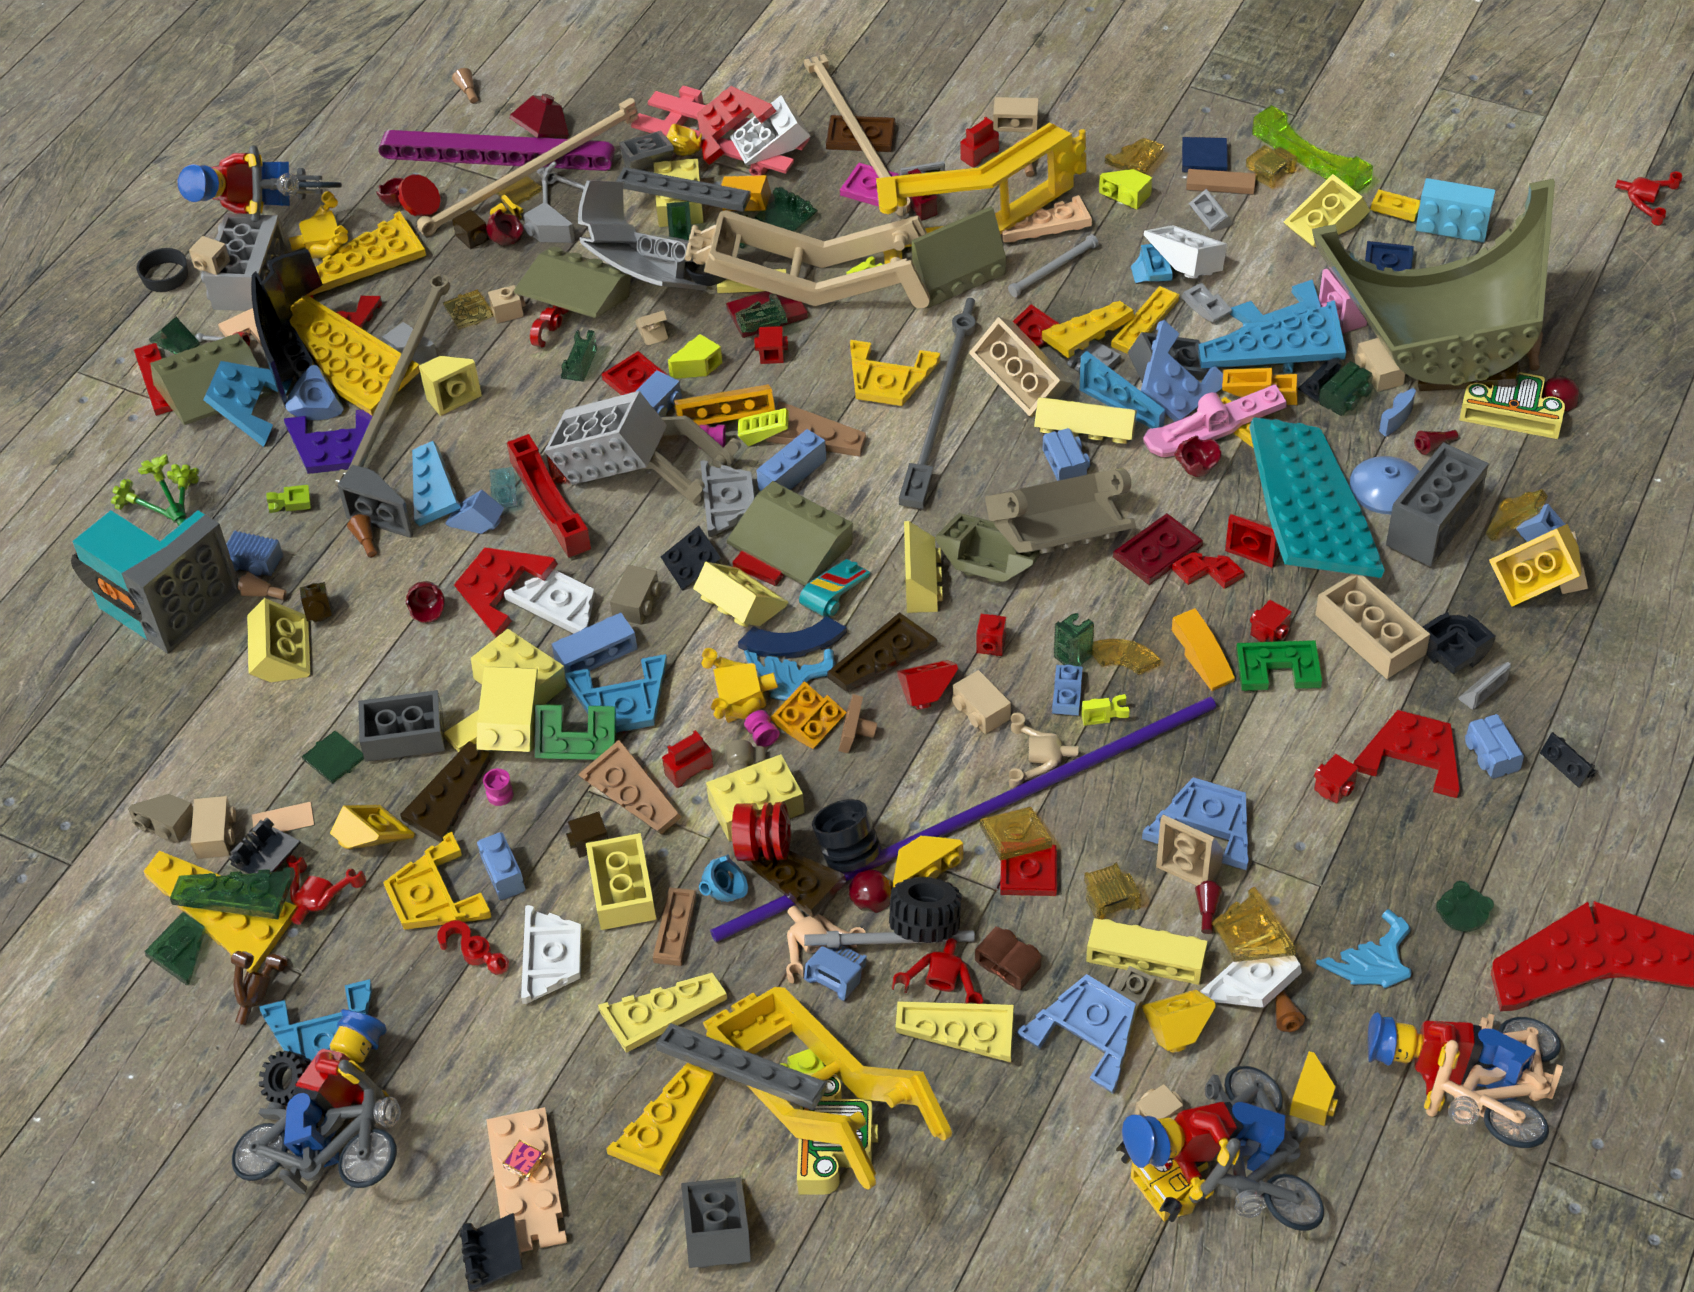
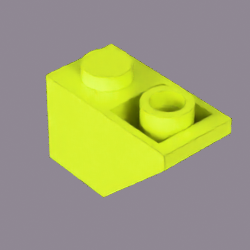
(1126, 187)
(695, 359)

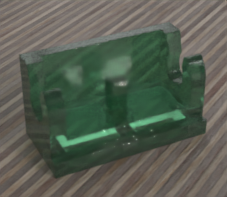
(580, 357)
(1073, 642)

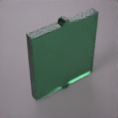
(333, 757)

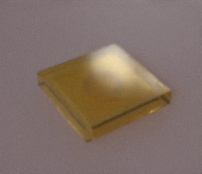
(1015, 833)

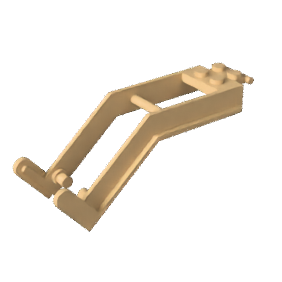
(720, 244)

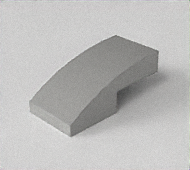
(1205, 303)

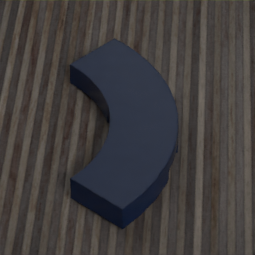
(793, 643)

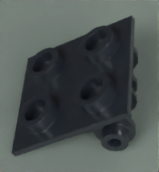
(689, 556)
(265, 851)
(490, 1251)

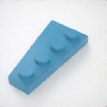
(1113, 390)
(431, 485)

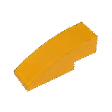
(1248, 381)
(1202, 649)

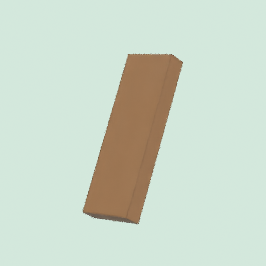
(1220, 181)
(675, 926)

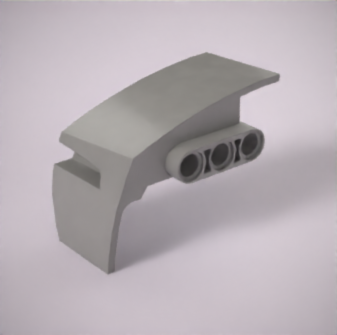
(643, 256)

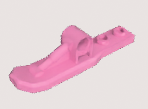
(1214, 419)

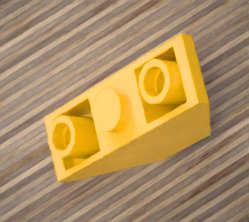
(927, 857)

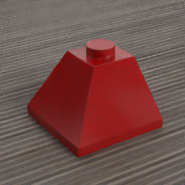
(1252, 540)
(926, 682)

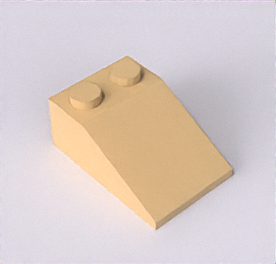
(1187, 852)

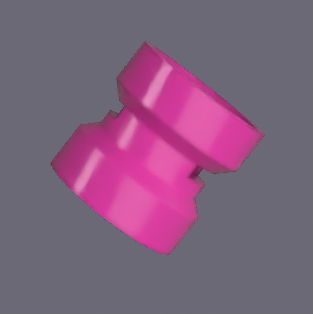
(717, 433)
(763, 730)
(498, 787)

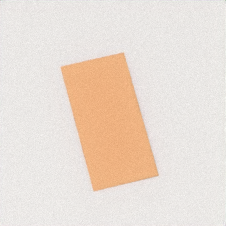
(287, 817)

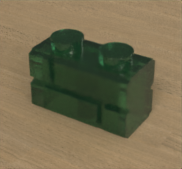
(1346, 389)

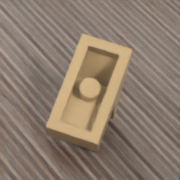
(652, 328)

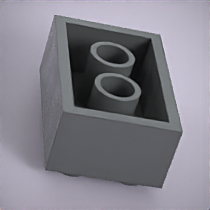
(401, 725)

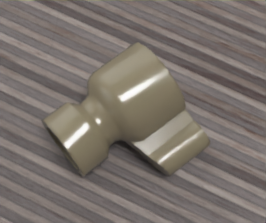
(742, 754)

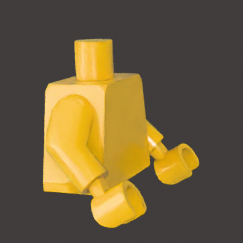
(321, 231)
(738, 686)

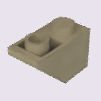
(163, 815)

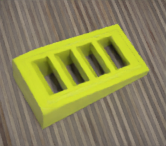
(762, 426)

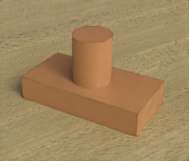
(854, 724)

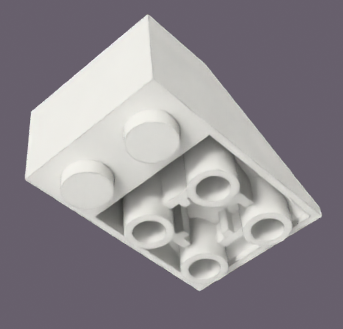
(773, 137)

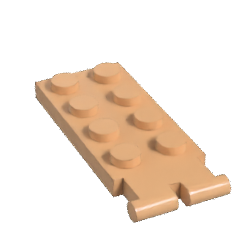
(532, 1201)

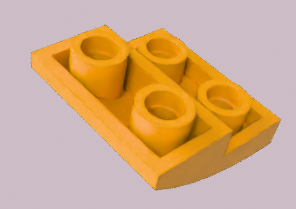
(807, 715)

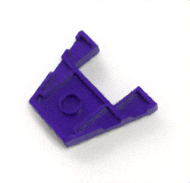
(327, 449)

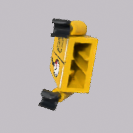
(1163, 1186)

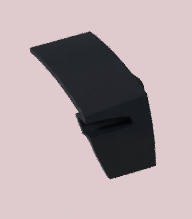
(288, 281)

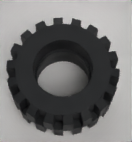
(925, 909)

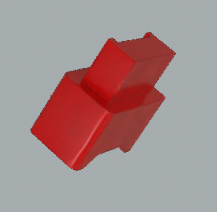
(979, 142)
(687, 759)

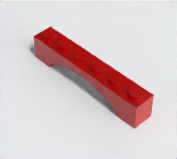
(563, 522)

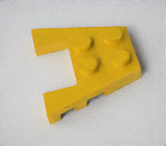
(887, 381)
(422, 896)

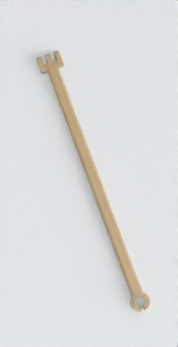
(627, 113)
(874, 159)

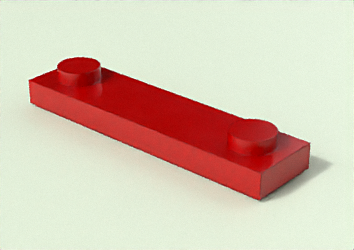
(145, 356)

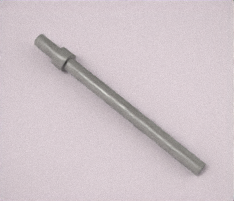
(834, 939)

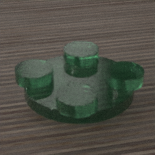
(1464, 907)

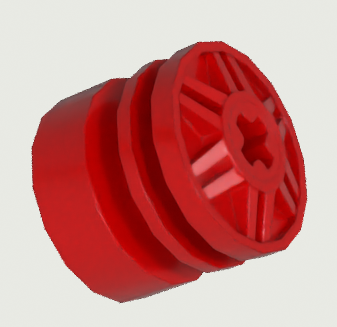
(765, 831)

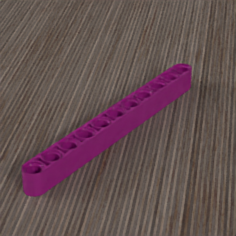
(490, 149)

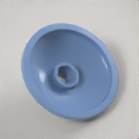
(1380, 482)

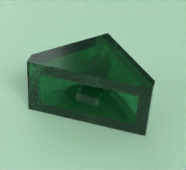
(679, 220)
(174, 337)

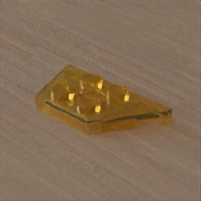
(1252, 931)

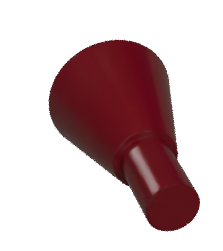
(1429, 440)
(1208, 898)

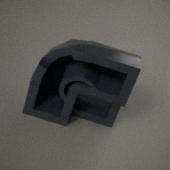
(1458, 641)

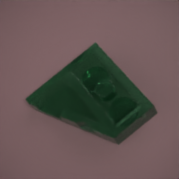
(765, 315)
(178, 947)

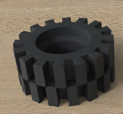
(274, 1075)

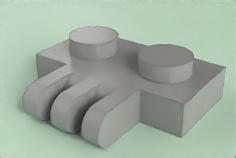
(1100, 351)

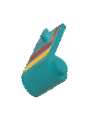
(824, 591)

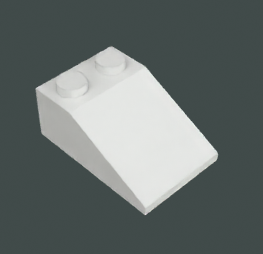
(1188, 250)

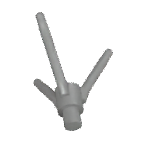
(549, 176)

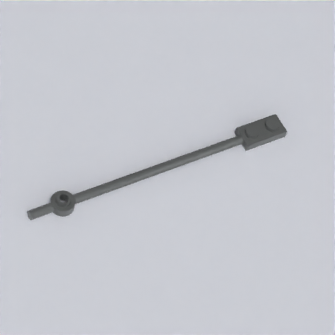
(920, 475)

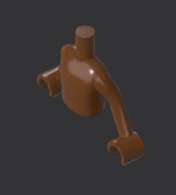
(253, 988)

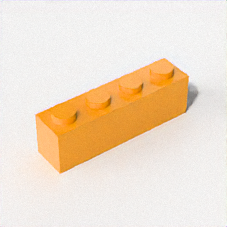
(726, 405)

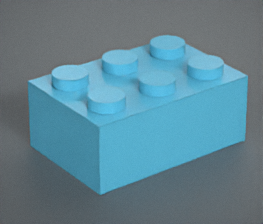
(1455, 210)

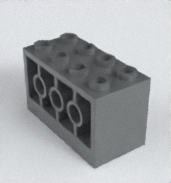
(1436, 504)

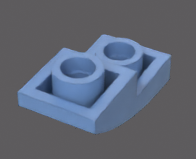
(1395, 417)
(1067, 690)

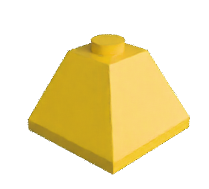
(368, 826)
(1179, 1019)

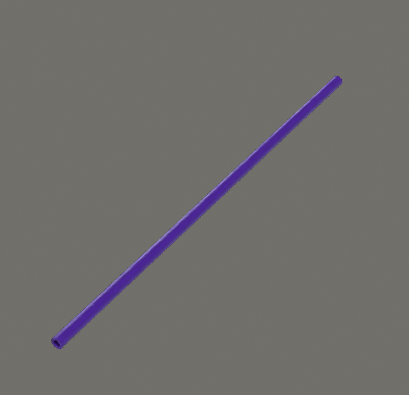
(987, 807)

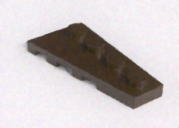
(882, 651)
(441, 800)
(800, 880)

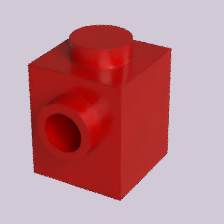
(771, 345)
(1270, 622)
(991, 634)
(1335, 778)

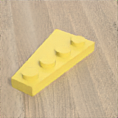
(649, 1015)
(968, 1027)

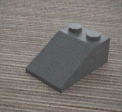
(645, 150)
(1183, 351)
(368, 494)
(715, 1222)

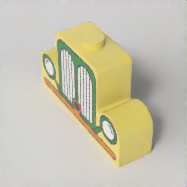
(1514, 407)
(821, 1160)

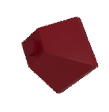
(541, 117)

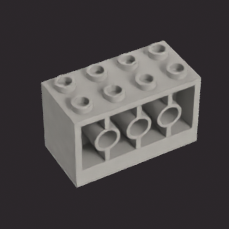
(249, 250)
(605, 438)

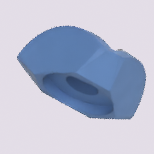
(314, 396)

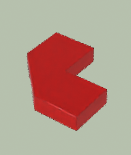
(1220, 568)

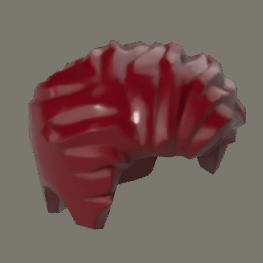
(504, 228)
(1198, 455)

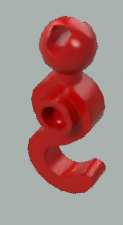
(549, 320)
(474, 948)

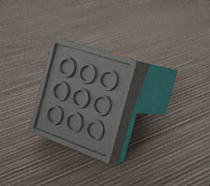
(157, 585)

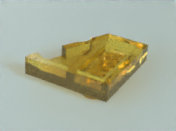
(1136, 156)
(1516, 511)

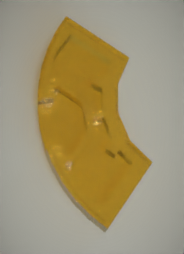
(1125, 653)

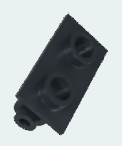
(1319, 378)
(1567, 760)

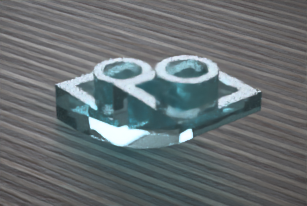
(504, 486)

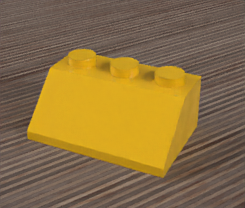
(1538, 565)

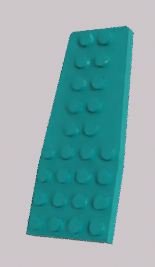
(1311, 501)

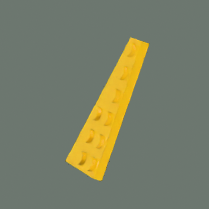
(371, 253)
(229, 930)

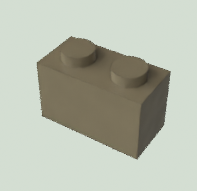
(635, 594)

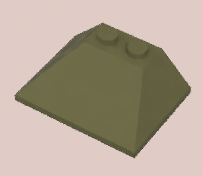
(981, 549)

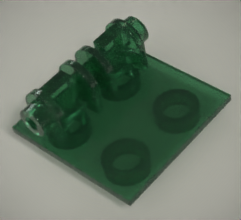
(786, 210)

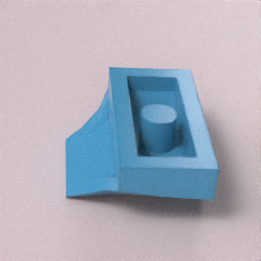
(1151, 266)

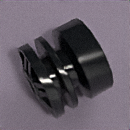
(846, 835)

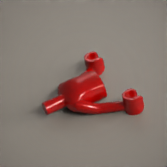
(1647, 190)
(316, 891)
(942, 972)

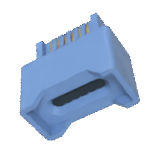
(836, 969)

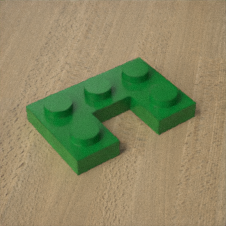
(1259, 656)
(555, 743)

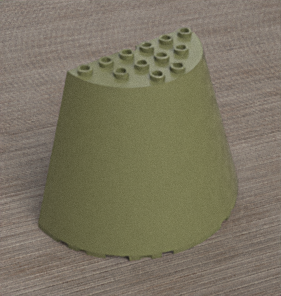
(1460, 316)

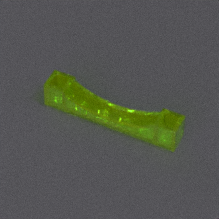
(1274, 130)

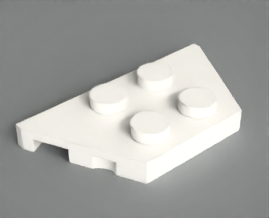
(556, 600)
(549, 954)
(1253, 981)

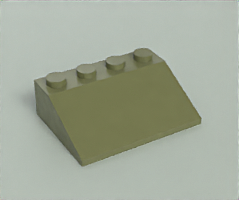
(960, 256)
(574, 282)
(187, 375)
(791, 533)

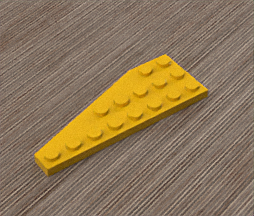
(346, 354)

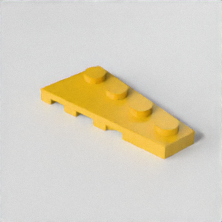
(1080, 330)
(659, 1129)

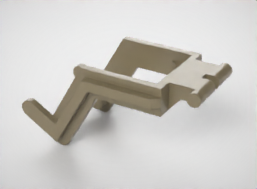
(721, 456)

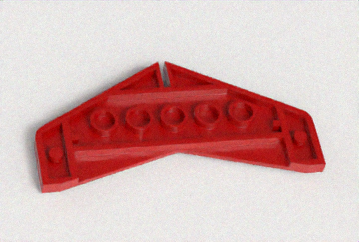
(1581, 951)

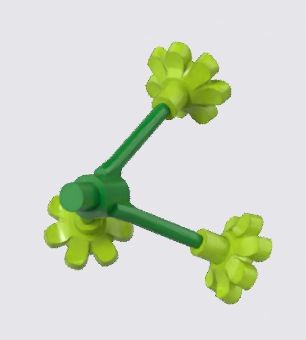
(180, 476)

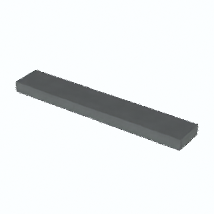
(684, 189)
(742, 1066)

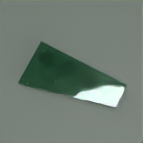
(237, 893)

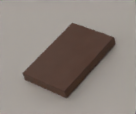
(877, 129)

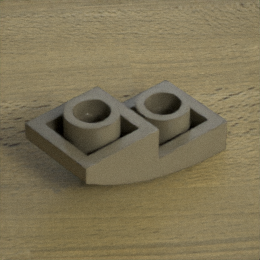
(1136, 986)

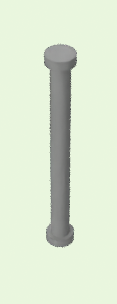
(1016, 288)

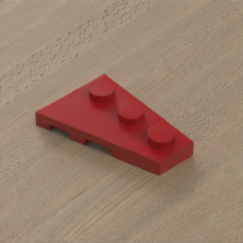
(1033, 322)

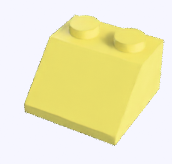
(449, 382)

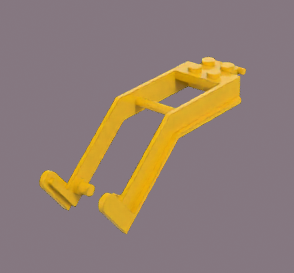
(1064, 160)
(767, 1018)

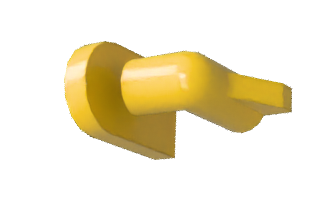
(513, 208)

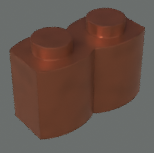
(1008, 957)

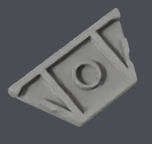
(726, 496)

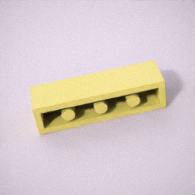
(1086, 419)
(1146, 950)

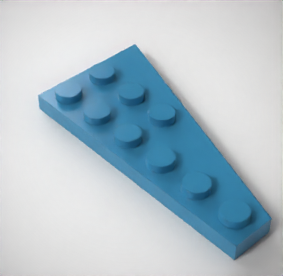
(1283, 340)

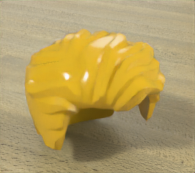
(684, 140)

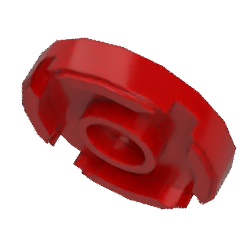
(419, 195)

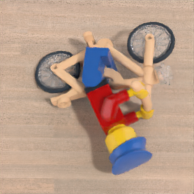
(1476, 1056)

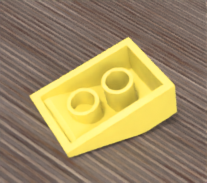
(1328, 205)
(507, 709)

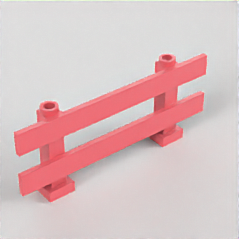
(688, 106)

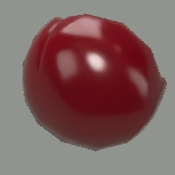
(389, 192)
(1564, 389)
(425, 601)
(870, 890)

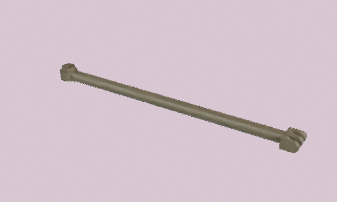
(399, 372)

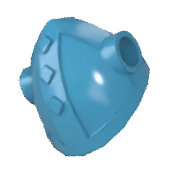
(718, 883)

